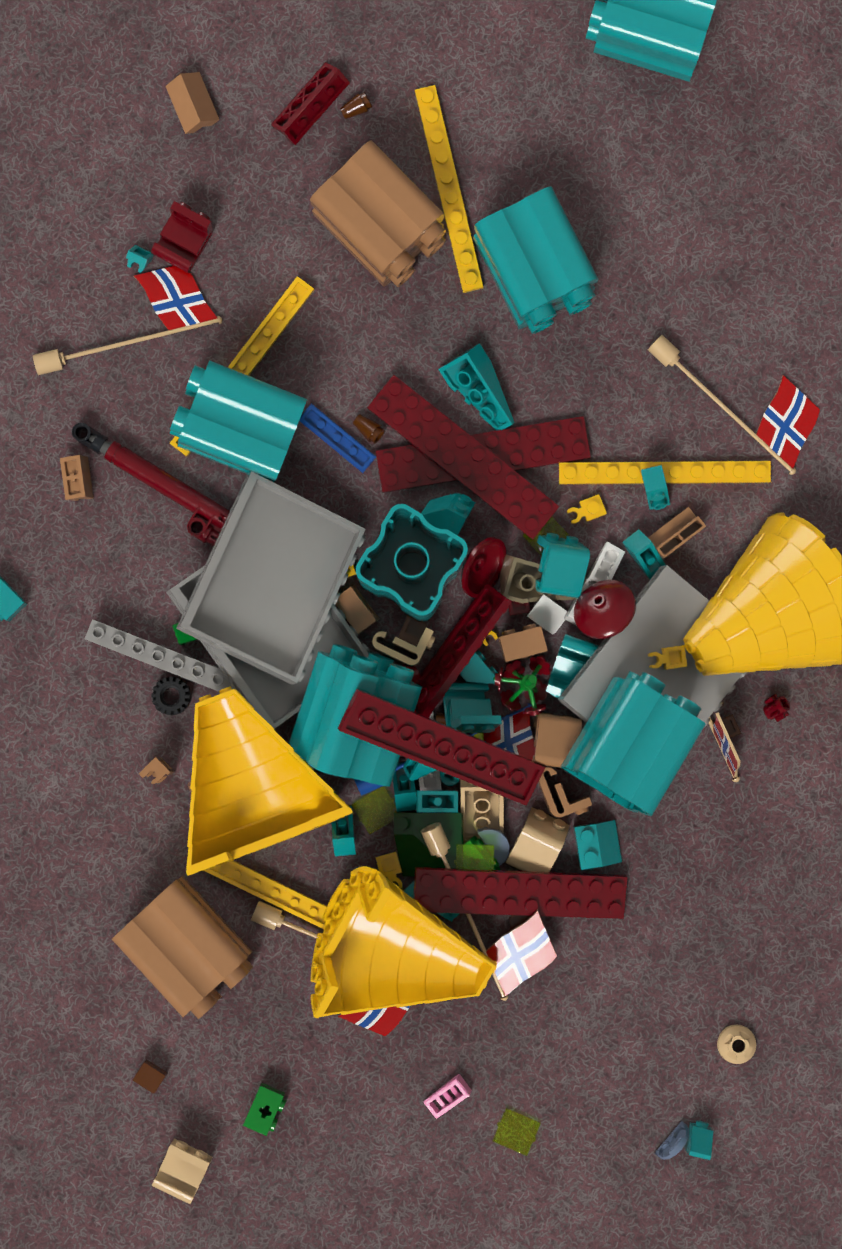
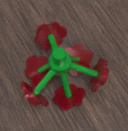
(529, 683)

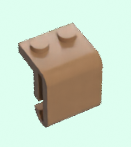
(554, 738)
(578, 806)

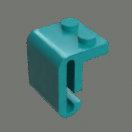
(562, 565)
(568, 662)
(468, 709)

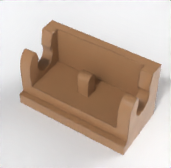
(76, 477)
(356, 609)
(157, 768)

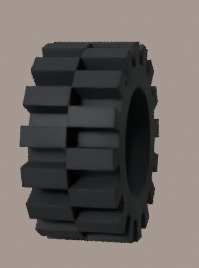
(162, 686)

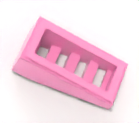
(463, 1087)

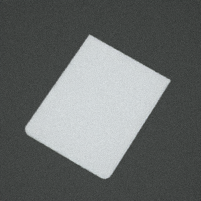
(548, 614)

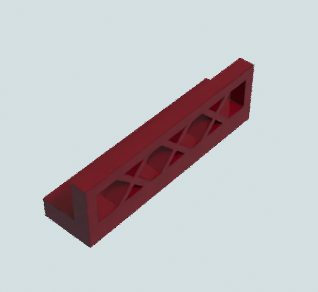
(313, 103)

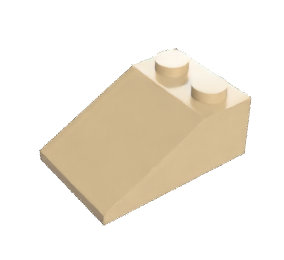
(480, 810)

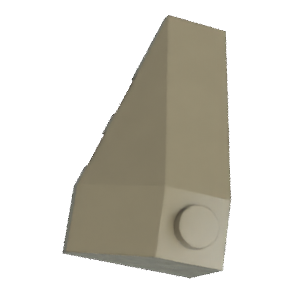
(519, 581)

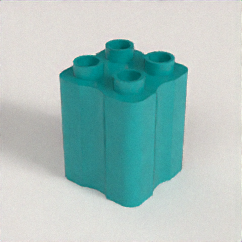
(652, 33)
(536, 260)
(237, 420)
(411, 562)
(325, 702)
(635, 742)

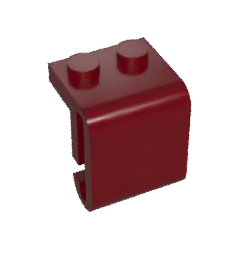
(183, 237)

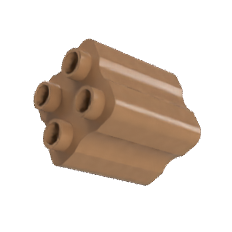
(379, 215)
(185, 948)

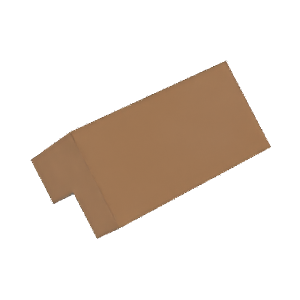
(192, 102)
(676, 532)

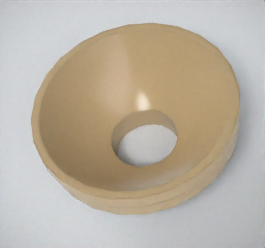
(733, 1033)

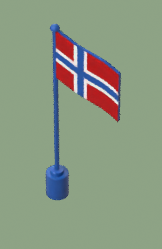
(511, 735)

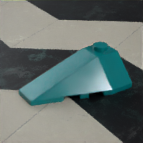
(477, 381)

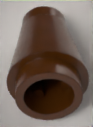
(357, 105)
(369, 429)

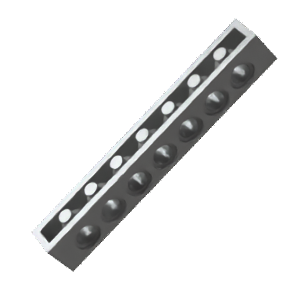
(156, 656)

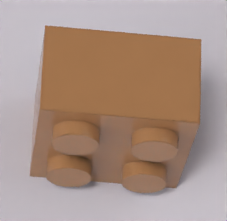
(523, 643)

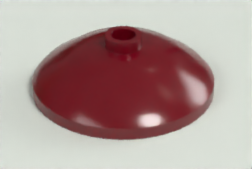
(483, 566)
(610, 615)

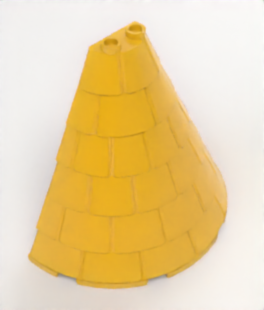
(774, 605)
(248, 785)
(389, 952)

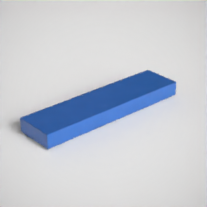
(337, 438)

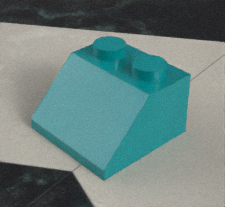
(449, 512)
(597, 844)

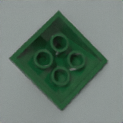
(411, 844)

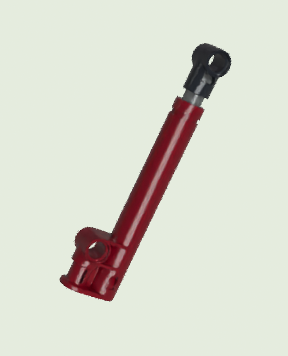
(205, 509)

